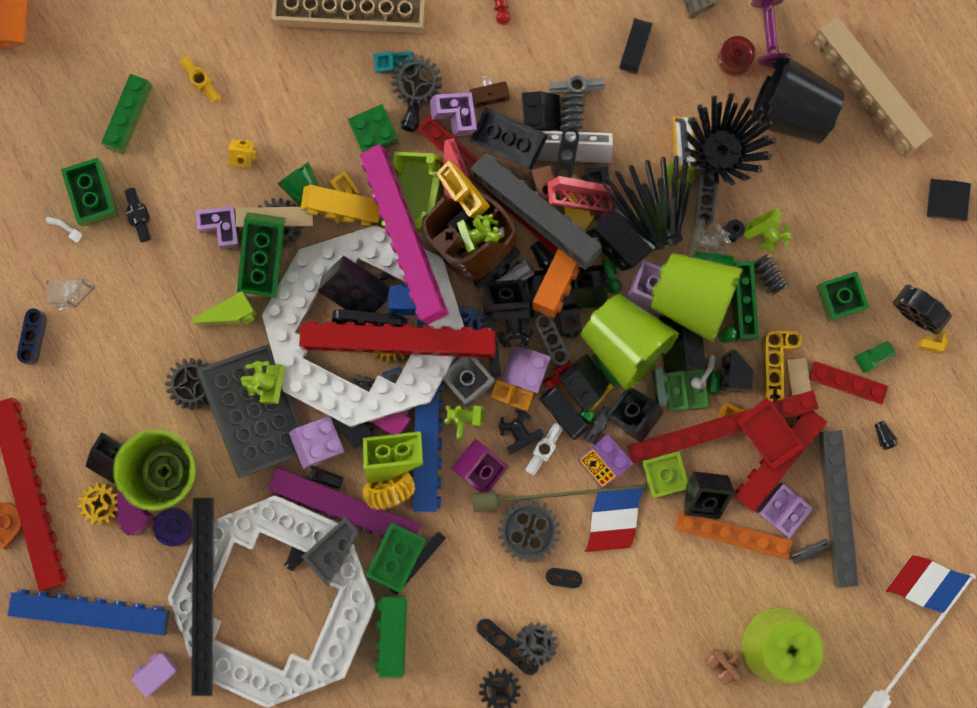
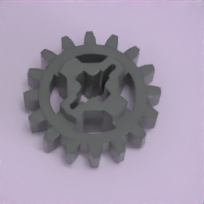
(527, 642)

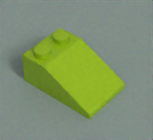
(231, 312)
(391, 455)

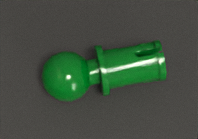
(614, 285)
(728, 335)

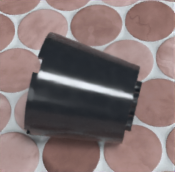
(798, 102)

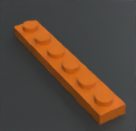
(734, 535)

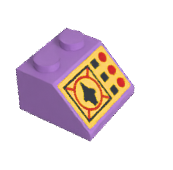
(605, 461)

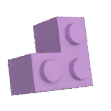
(458, 108)
(221, 221)

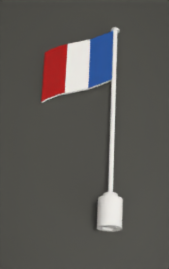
(931, 588)

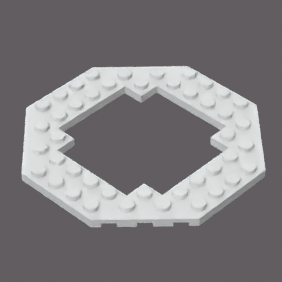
(322, 388)
(341, 631)

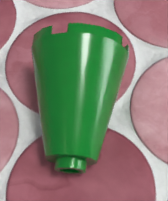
(297, 180)

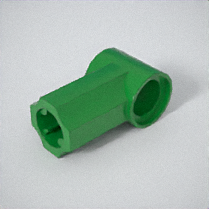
(871, 358)

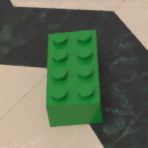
(261, 254)
(392, 636)

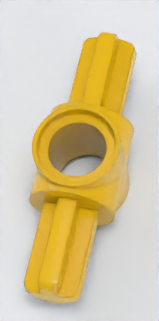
(206, 86)

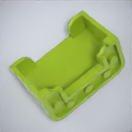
(419, 183)

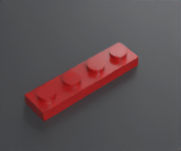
(848, 382)

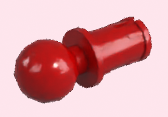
(502, 16)

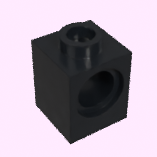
(572, 314)

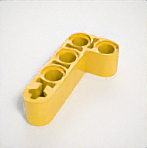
(778, 368)

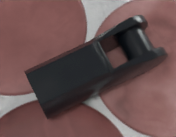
(328, 478)

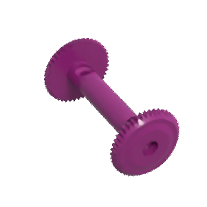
(770, 31)

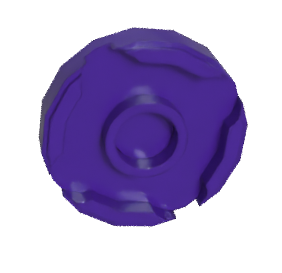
(172, 527)

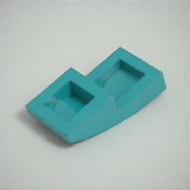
(387, 61)

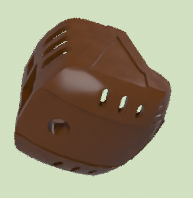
(451, 245)

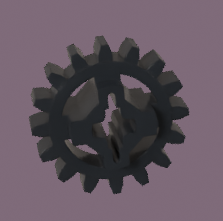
(505, 682)

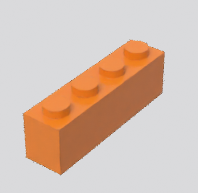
(556, 285)

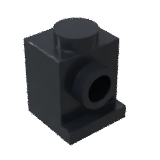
(599, 173)

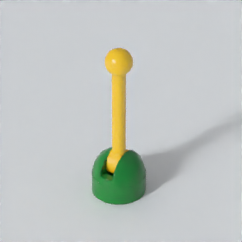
(589, 414)

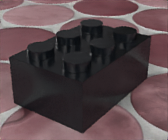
(353, 287)

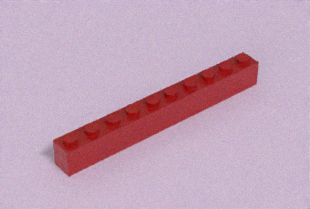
(398, 340)
(29, 497)

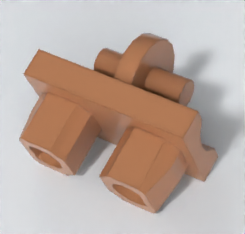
(729, 673)

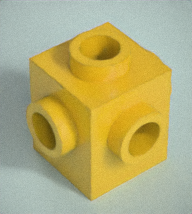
(241, 153)

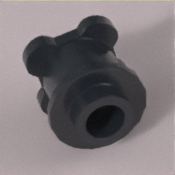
(734, 235)

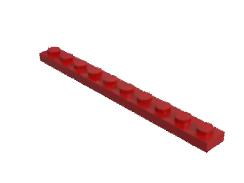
(437, 135)
(714, 429)

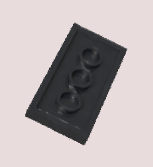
(508, 138)

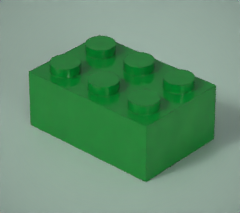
(89, 192)

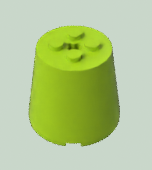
(695, 293)
(627, 339)
(141, 465)
(767, 645)

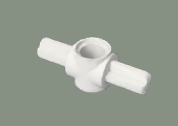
(539, 458)

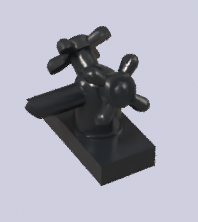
(514, 326)
(519, 432)

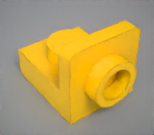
(930, 344)

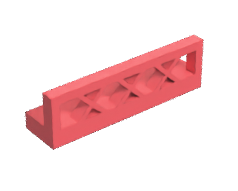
(580, 190)

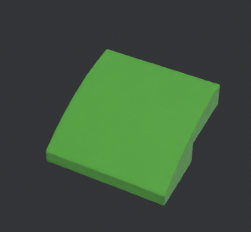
(682, 394)

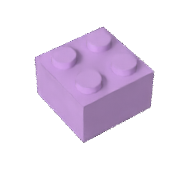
(316, 442)

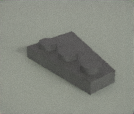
(331, 550)

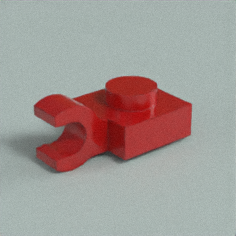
(551, 381)

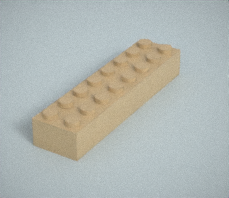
(356, 15)
(871, 87)

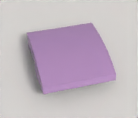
(784, 510)

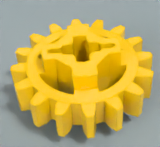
(96, 510)

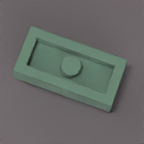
(659, 381)

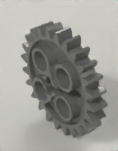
(546, 536)

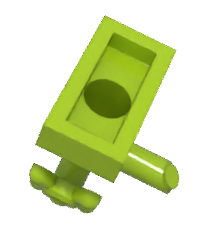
(768, 226)
(481, 233)
(270, 381)
(465, 416)

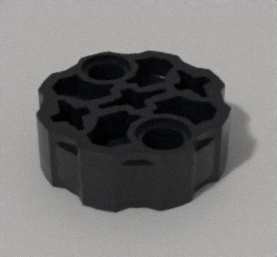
(922, 309)

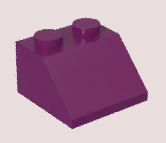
(480, 467)
(132, 518)

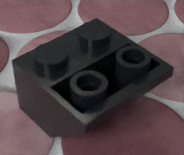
(738, 373)
(103, 456)

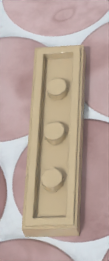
(293, 215)
(798, 377)

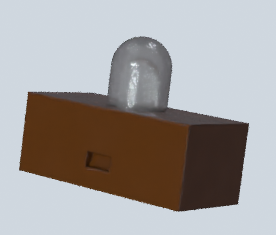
(489, 92)

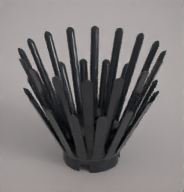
(730, 138)
(659, 221)

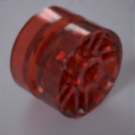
(729, 53)

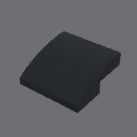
(949, 200)

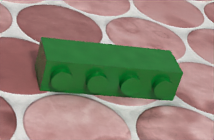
(126, 114)
(745, 304)

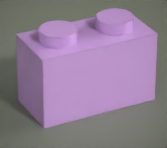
(154, 674)

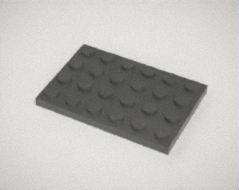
(251, 431)

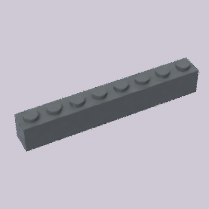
(536, 211)
(838, 509)

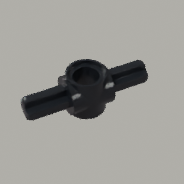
(137, 215)
(499, 270)

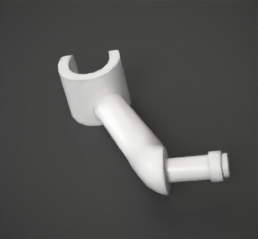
(74, 234)
(701, 383)

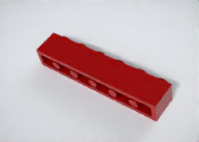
(765, 479)

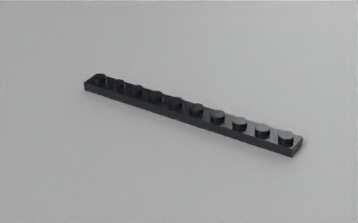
(202, 597)

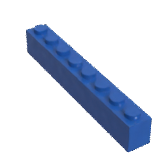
(88, 613)

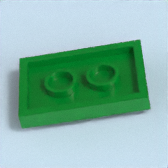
(395, 557)

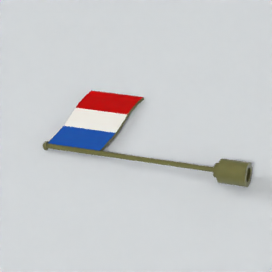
(611, 519)

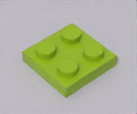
(665, 474)

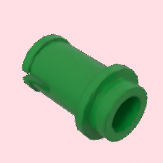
(715, 382)

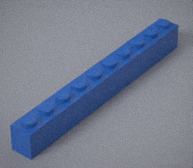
(426, 475)

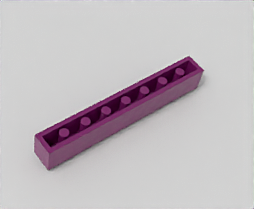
(336, 504)

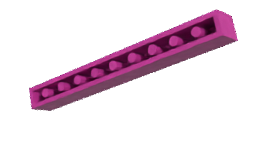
(404, 235)

